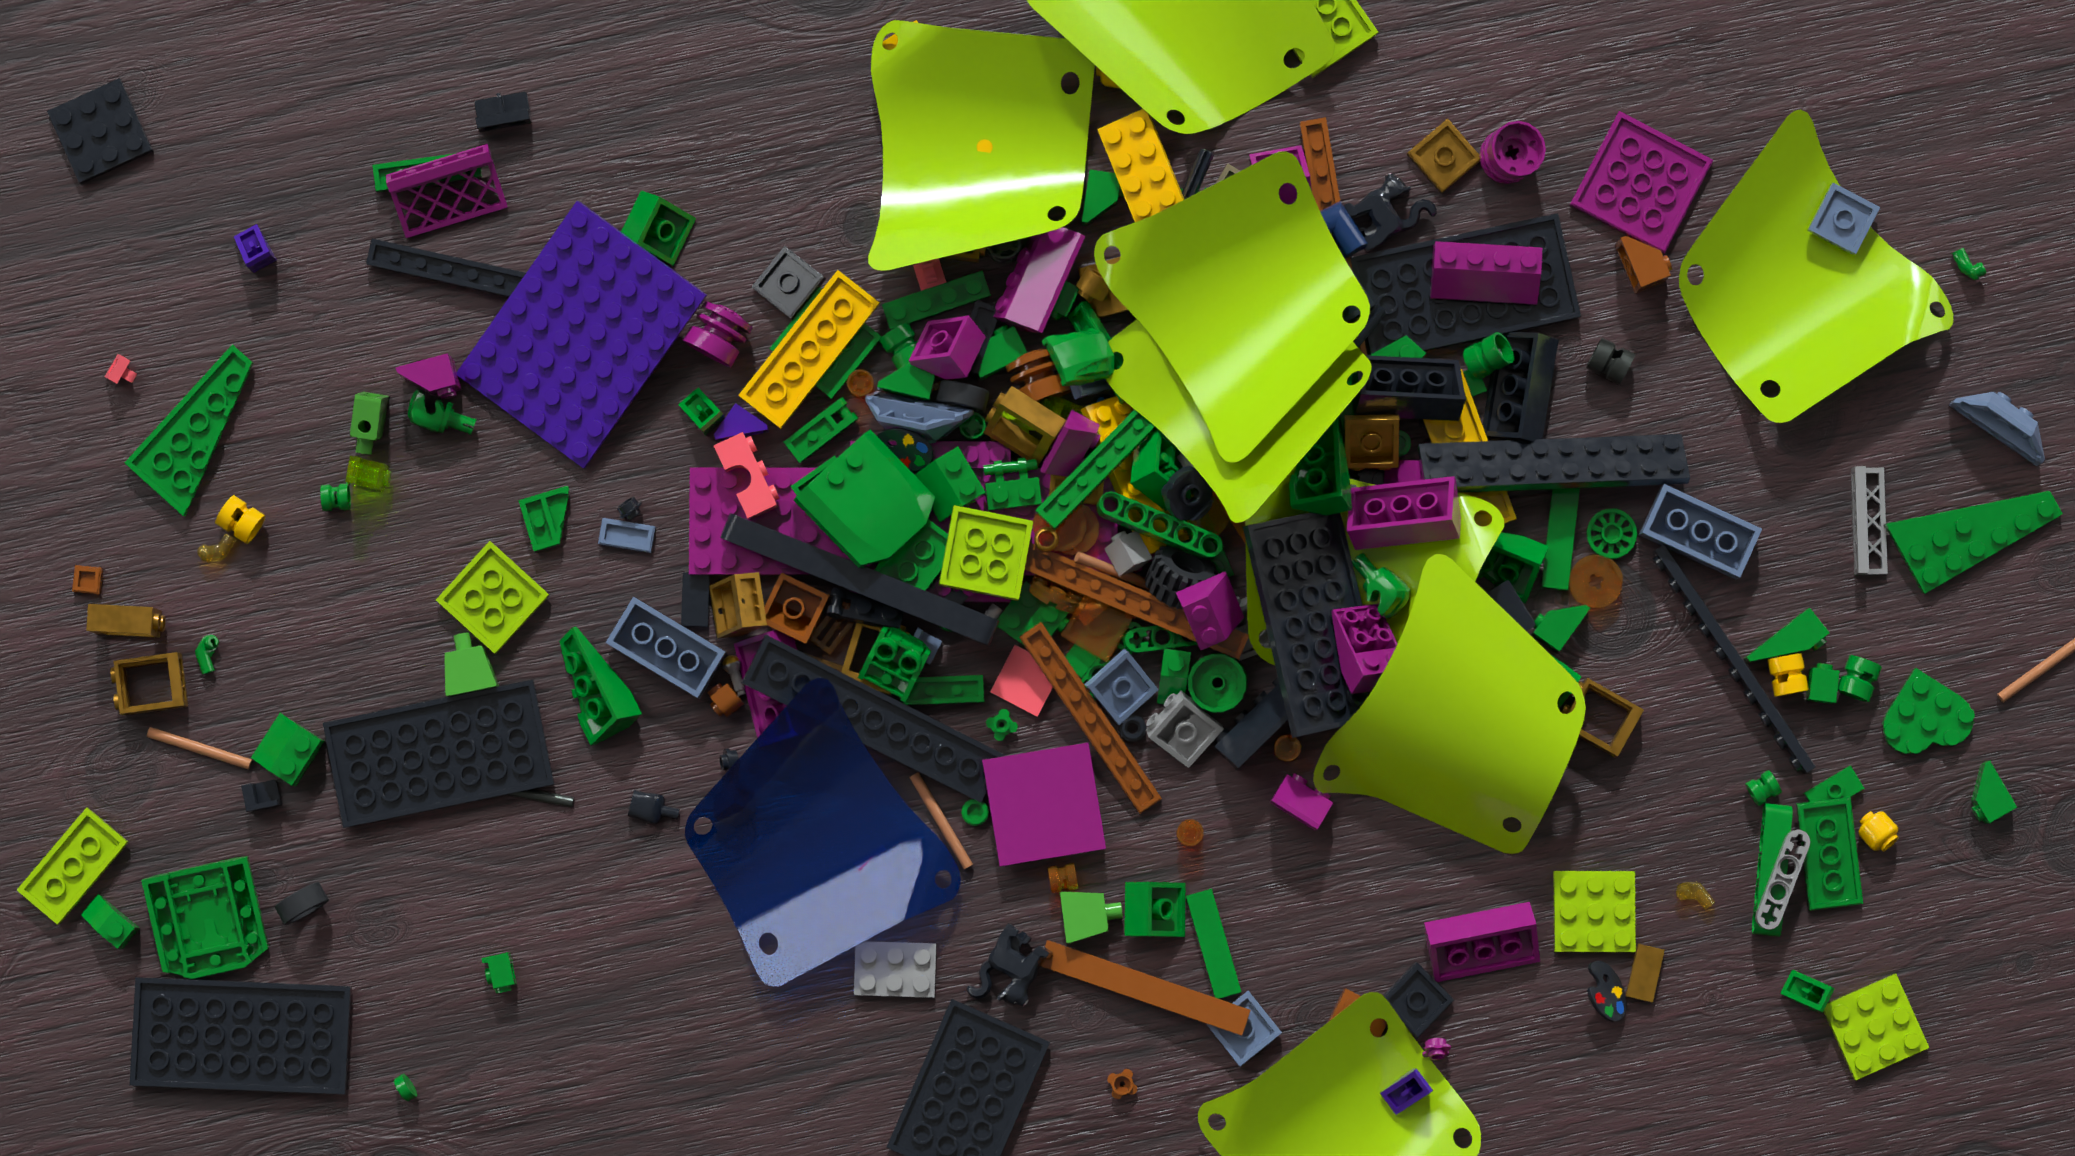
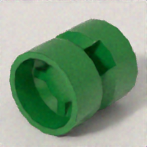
(900, 343)
(1488, 356)
(1859, 678)

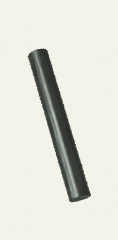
(546, 797)

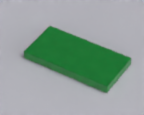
(1832, 857)

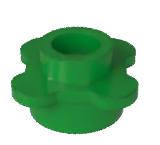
(1001, 732)

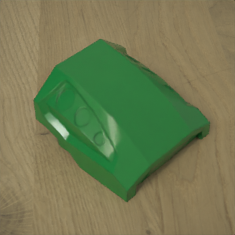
(1081, 356)
(895, 661)

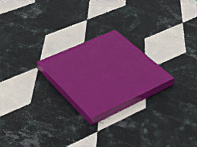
(1641, 182)
(1044, 804)

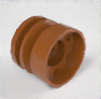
(1037, 375)

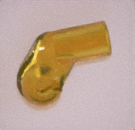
(216, 552)
(1694, 890)

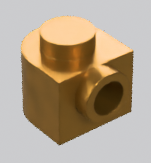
(1093, 285)

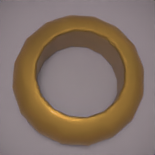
(1042, 530)

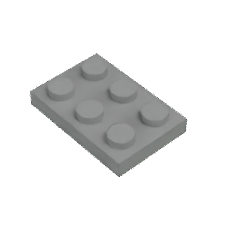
(895, 969)

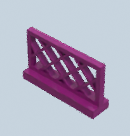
(434, 172)

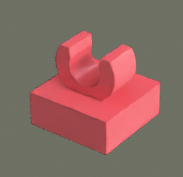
(929, 274)
(119, 369)

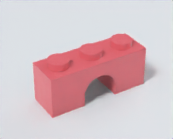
(738, 453)

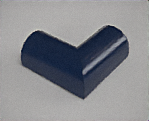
(1343, 230)

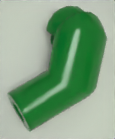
(1966, 266)
(204, 653)

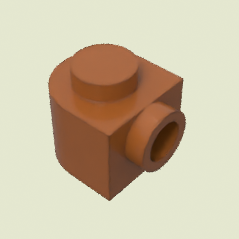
(724, 700)

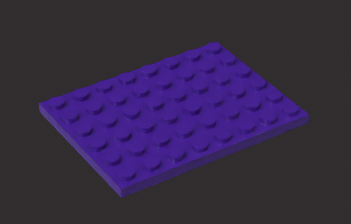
(581, 334)

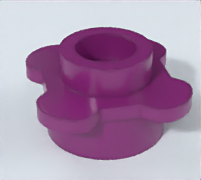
(1436, 1048)

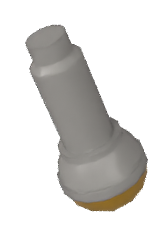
(732, 665)

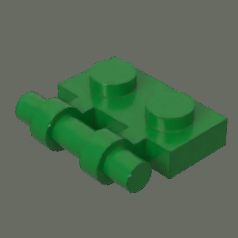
(1014, 492)

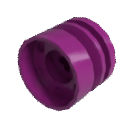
(1525, 146)
(717, 333)

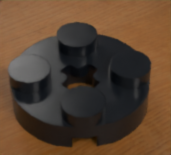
(1175, 495)

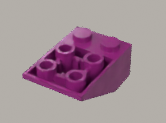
(1362, 645)

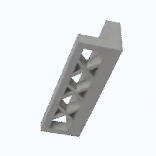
(1860, 520)

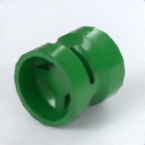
(974, 423)
(335, 497)
(1763, 788)

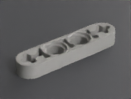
(1786, 881)

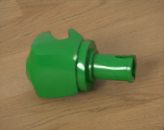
(438, 420)
(1383, 581)

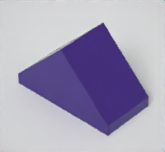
(254, 248)
(739, 421)
(1406, 1091)

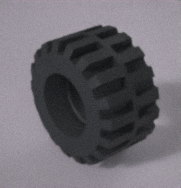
(1174, 571)

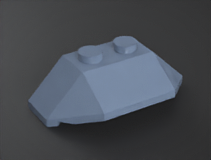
(922, 416)
(2004, 422)

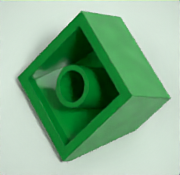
(658, 226)
(951, 483)
(287, 749)
(1155, 909)

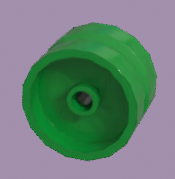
(1233, 677)

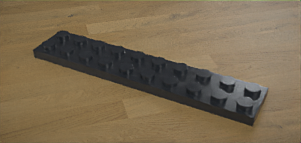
(1557, 463)
(877, 719)

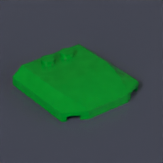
(867, 501)
(206, 918)

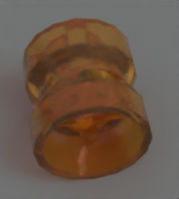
(857, 381)
(1283, 749)
(1190, 832)
(1062, 878)

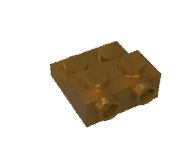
(1371, 441)

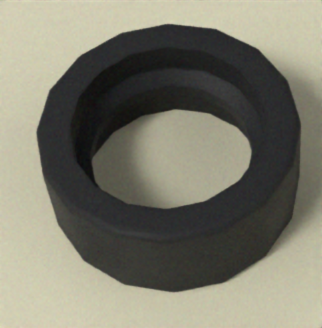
(962, 395)
(301, 903)

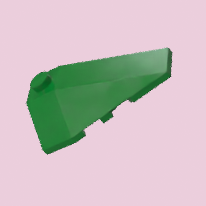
(1322, 476)
(1514, 560)
(602, 696)

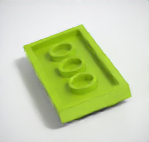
(72, 866)

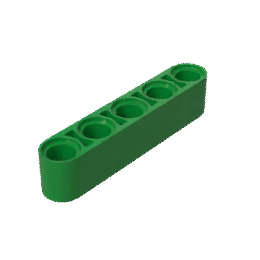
(1172, 524)
(1774, 827)

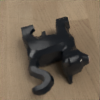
(1383, 216)
(1010, 961)

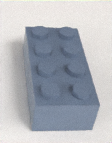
(1700, 532)
(666, 648)

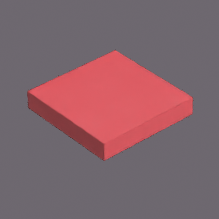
(1022, 682)

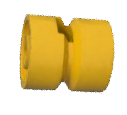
(248, 524)
(1784, 666)

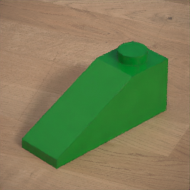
(1795, 637)

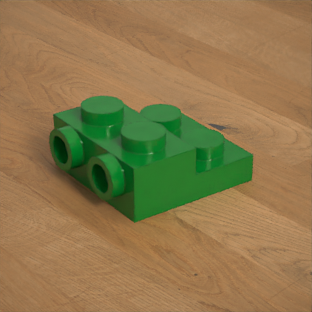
(1028, 612)

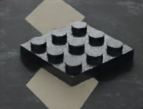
(100, 131)

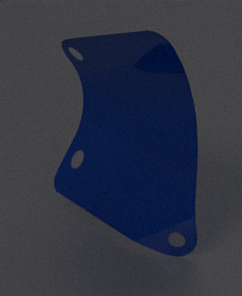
(797, 828)

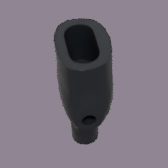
(650, 807)

